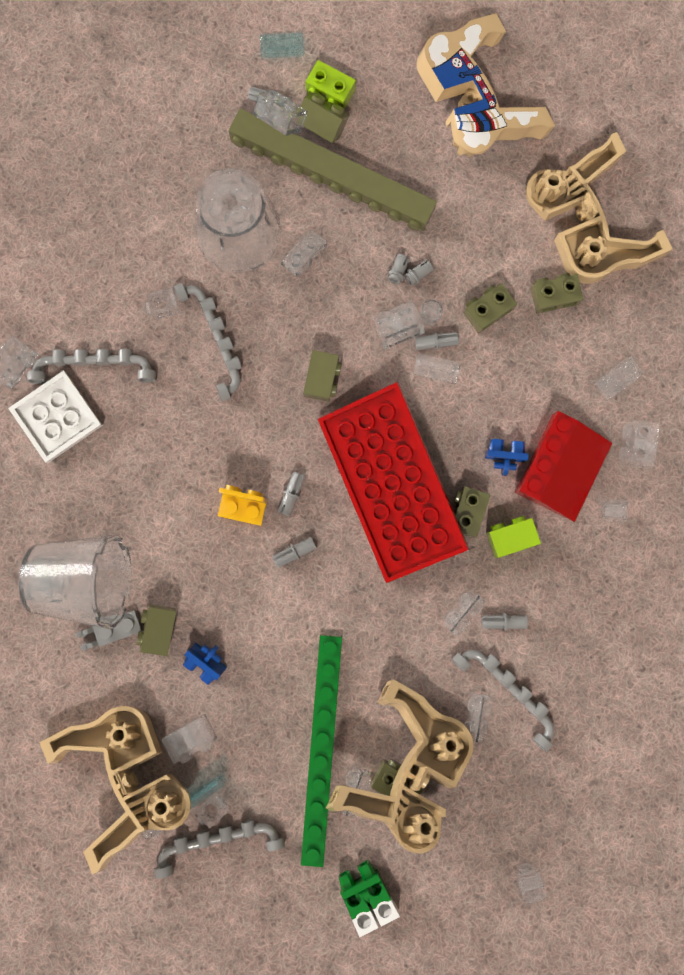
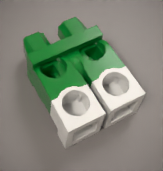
(366, 890)

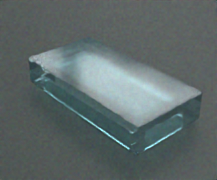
(281, 45)
(207, 790)

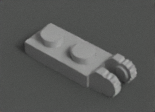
(128, 626)

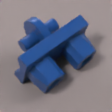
(516, 454)
(207, 660)

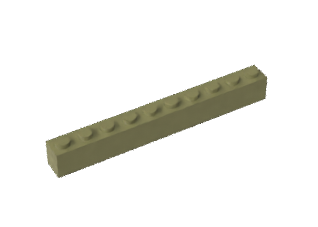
(332, 170)

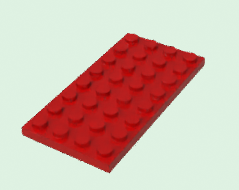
(393, 483)

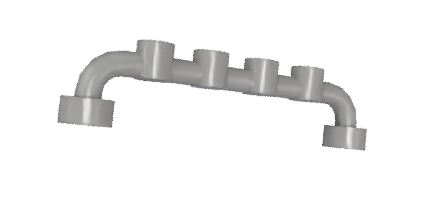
(216, 325)
(82, 358)
(522, 695)
(204, 839)

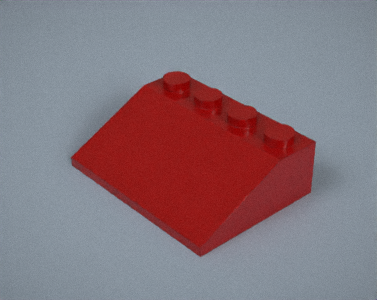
(564, 466)

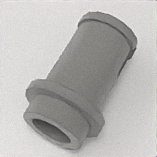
(398, 269)
(417, 273)

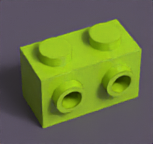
(331, 84)
(514, 537)

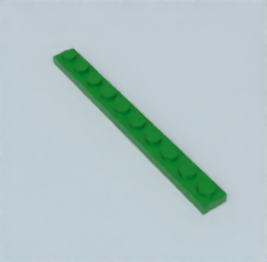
(321, 751)

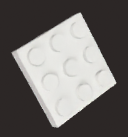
(55, 417)

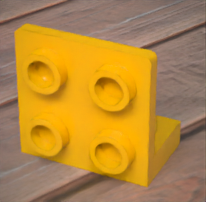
(242, 506)

